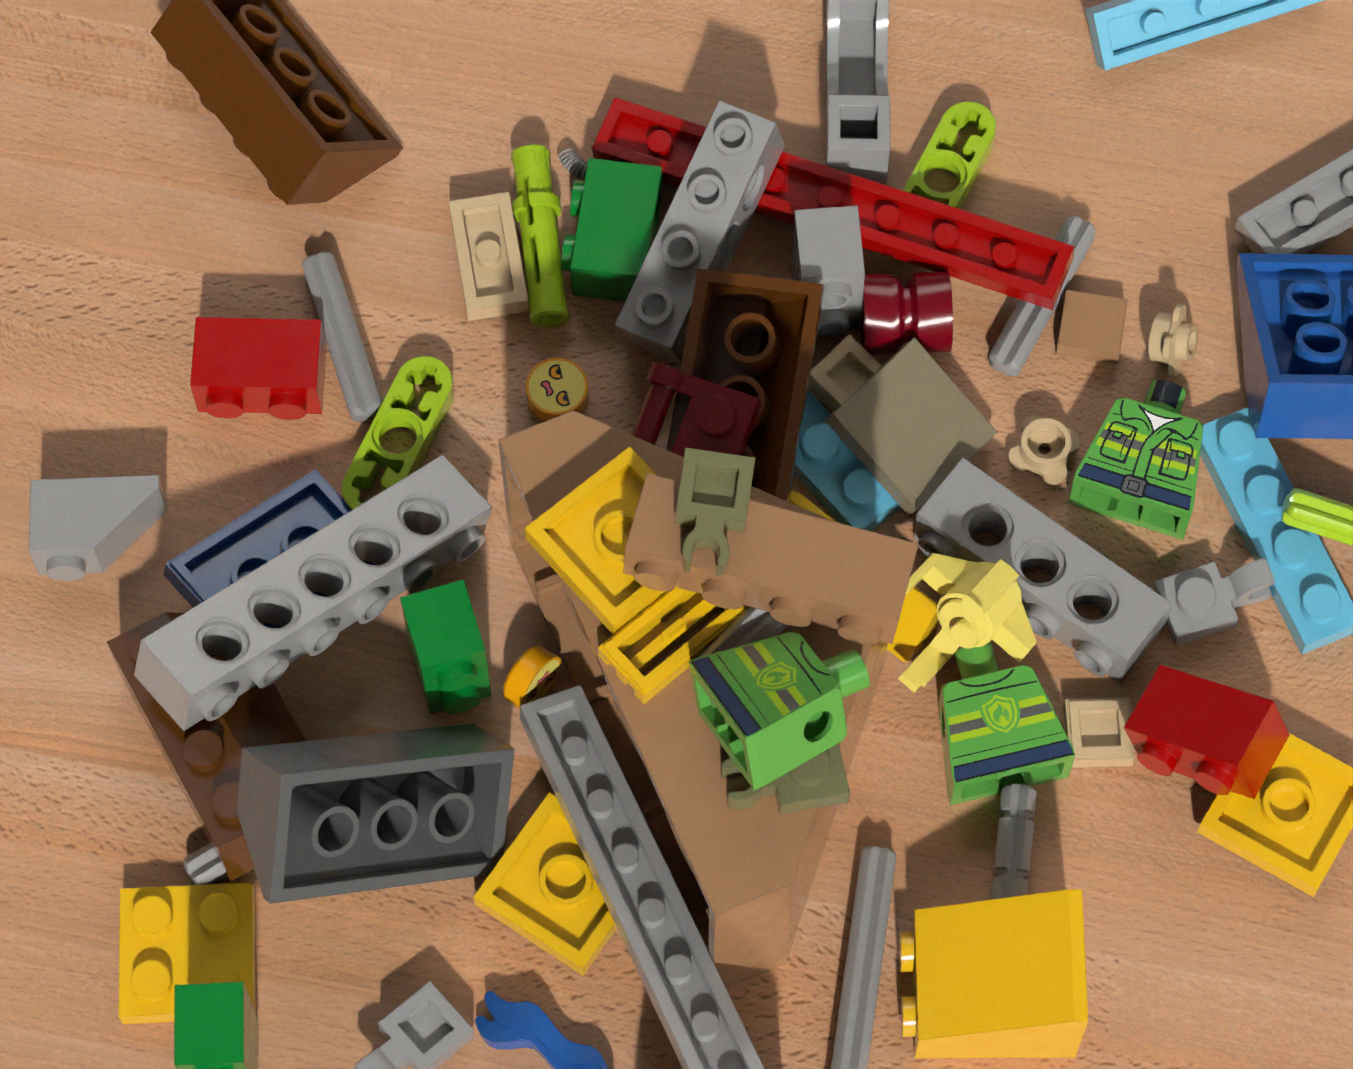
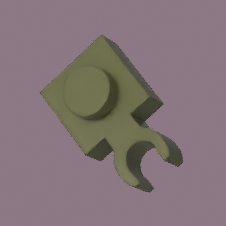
(713, 499)
(809, 786)

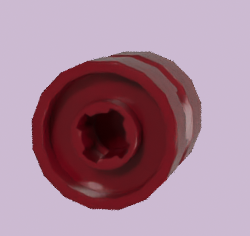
(901, 312)

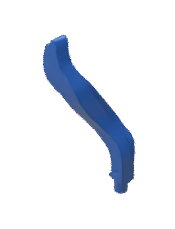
(527, 1026)

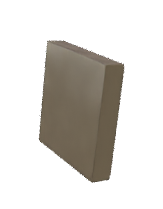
(910, 426)

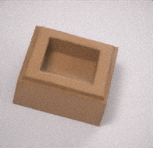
(1091, 326)

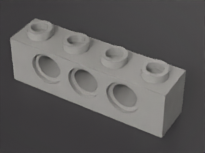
(700, 227)
(1133, 611)

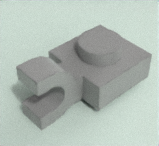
(1206, 602)
(419, 1033)

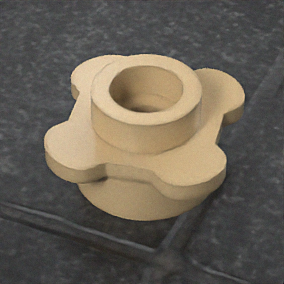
(1172, 339)
(1050, 433)

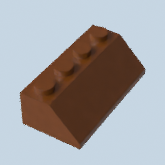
(276, 95)
(760, 342)
(209, 752)

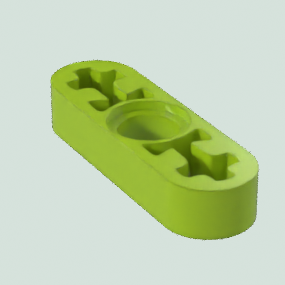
(941, 154)
(397, 412)

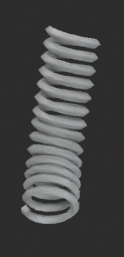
(582, 166)

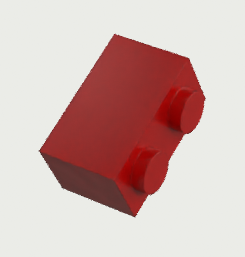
(258, 366)
(1206, 732)

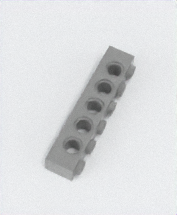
(194, 686)

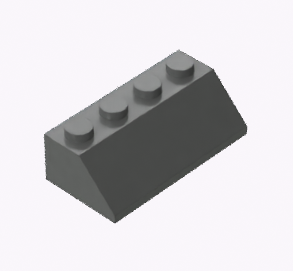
(374, 810)

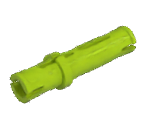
(537, 214)

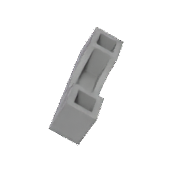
(858, 88)

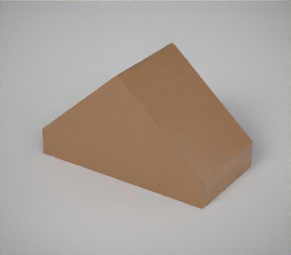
(735, 869)

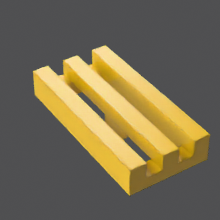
(630, 670)

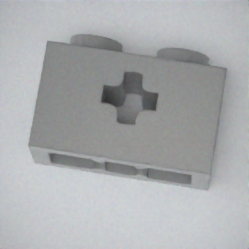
(831, 253)

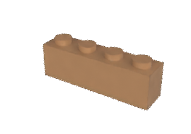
(782, 564)

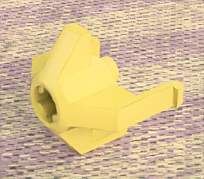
(975, 607)

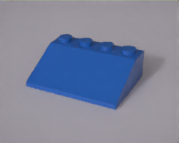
(1297, 343)

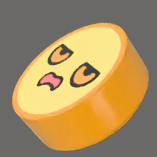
(556, 388)
(531, 676)

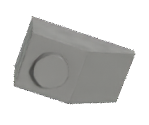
(89, 521)

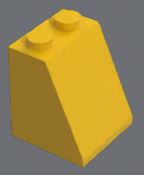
(997, 978)

